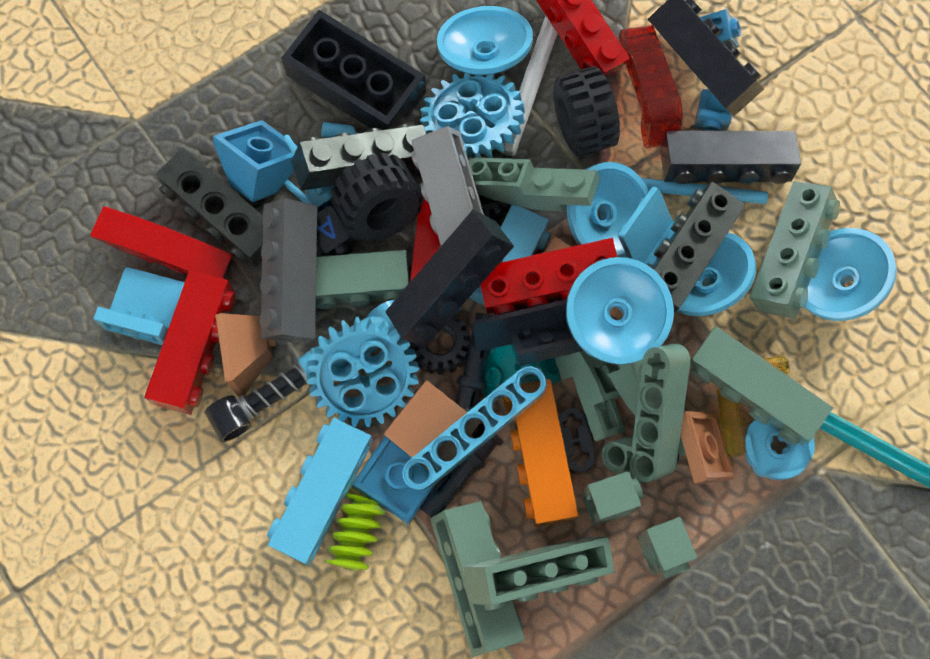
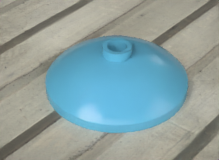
(484, 40)
(616, 200)
(853, 257)
(731, 276)
(639, 296)

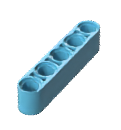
(457, 432)

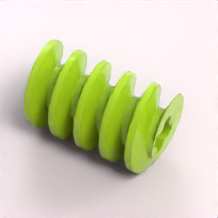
(355, 533)

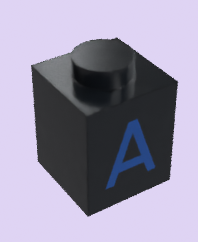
(332, 234)

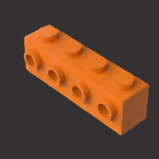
(543, 460)

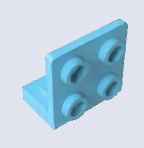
(646, 228)
(141, 306)

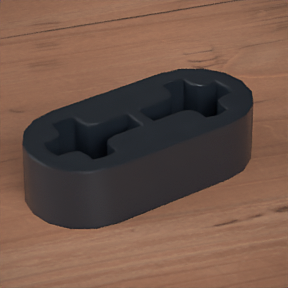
(583, 440)

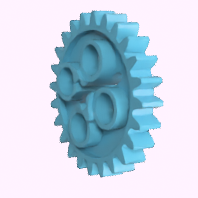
(480, 108)
(351, 345)

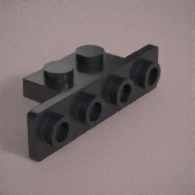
(532, 332)

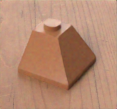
(242, 350)

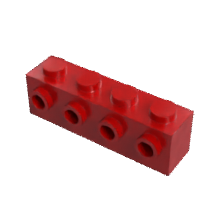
(585, 34)
(541, 276)
(190, 343)

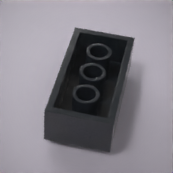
(353, 73)

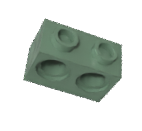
(612, 498)
(667, 548)

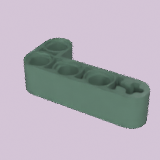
(658, 420)

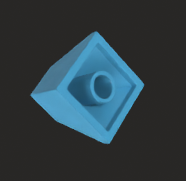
(254, 159)

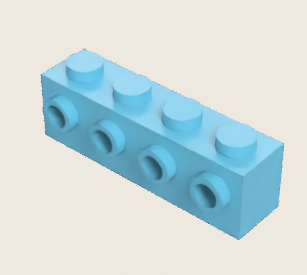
(320, 491)

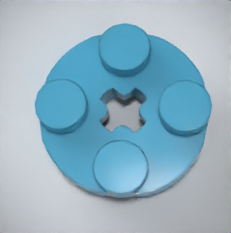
(766, 461)

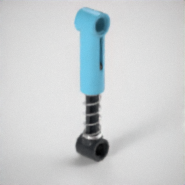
(232, 416)

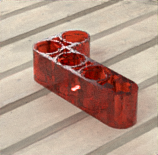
(652, 84)

